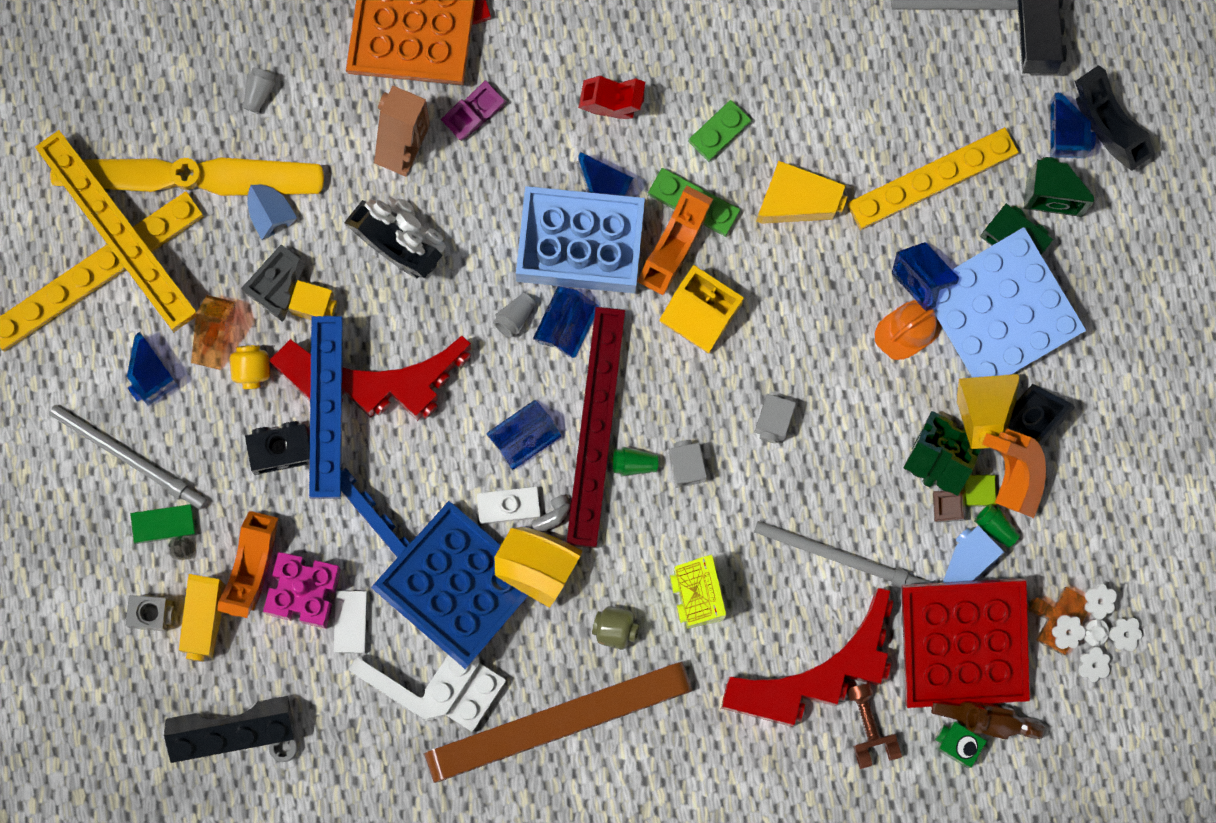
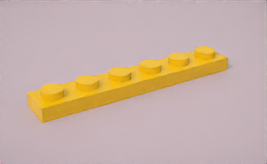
(932, 178)

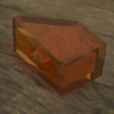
(212, 331)

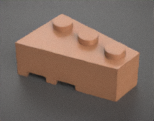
(400, 129)

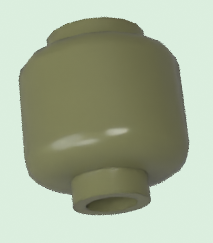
(615, 627)

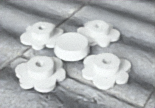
(407, 222)
(1096, 633)

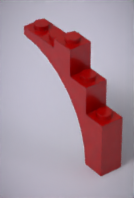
(371, 389)
(858, 660)

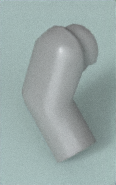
(555, 517)

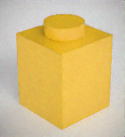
(312, 301)

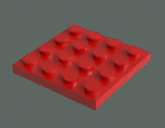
(965, 642)

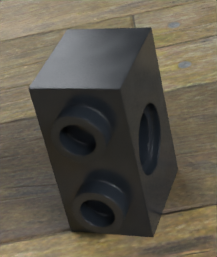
(260, 442)

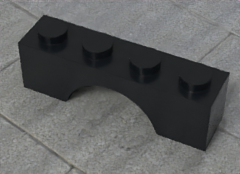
(198, 737)

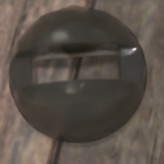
(182, 547)

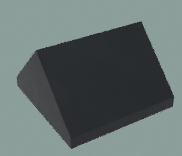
(1039, 413)

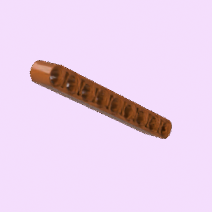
(558, 722)

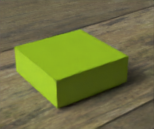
(980, 490)

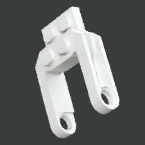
(452, 692)

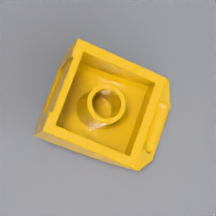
(535, 563)

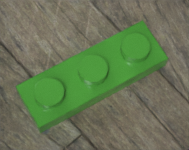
(668, 190)

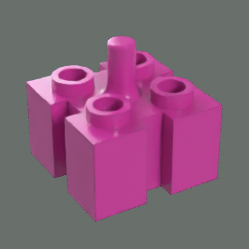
(302, 590)

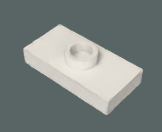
(508, 505)

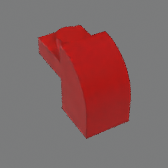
(612, 98)

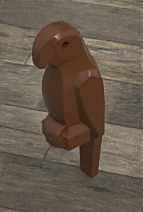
(990, 719)

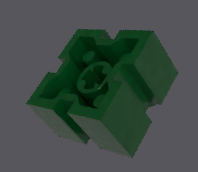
(942, 455)

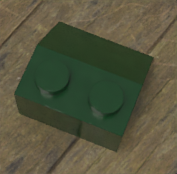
(1056, 189)

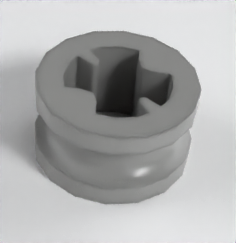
(290, 753)

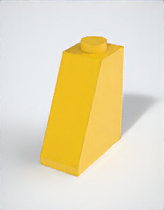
(800, 196)
(986, 405)
(201, 617)

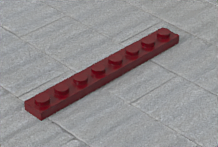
(595, 427)

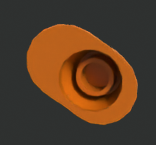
(907, 330)

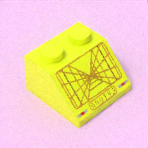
(698, 592)

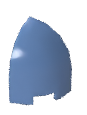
(268, 210)

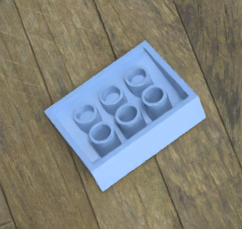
(580, 239)

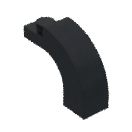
(1111, 125)
(383, 240)

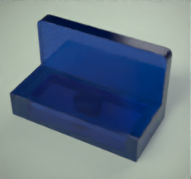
(923, 274)
(566, 321)
(524, 434)

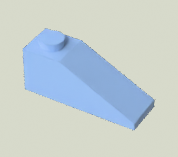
(972, 556)

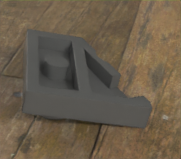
(275, 282)

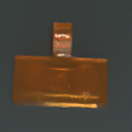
(1069, 604)

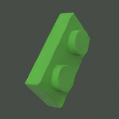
(719, 130)

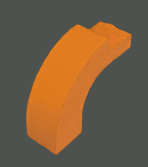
(675, 241)
(1023, 473)
(250, 565)

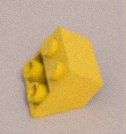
(701, 309)

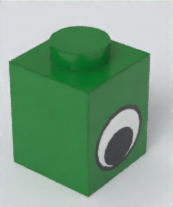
(959, 744)

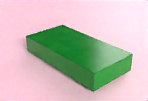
(162, 524)

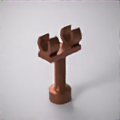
(861, 695)

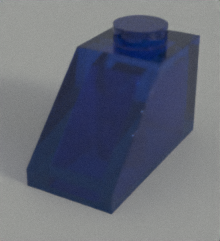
(1069, 130)
(603, 178)
(147, 373)

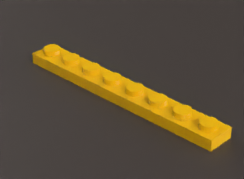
(116, 231)
(92, 273)

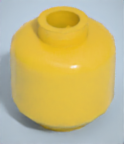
(249, 366)

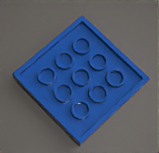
(450, 585)

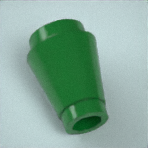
(634, 462)
(997, 525)

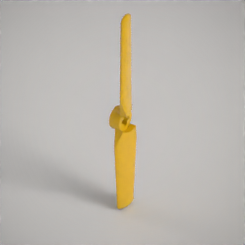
(216, 176)

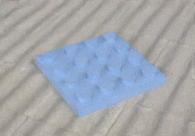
(1005, 309)

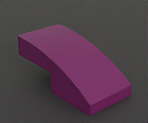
(473, 111)

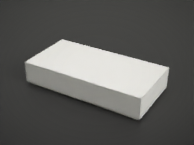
(350, 622)

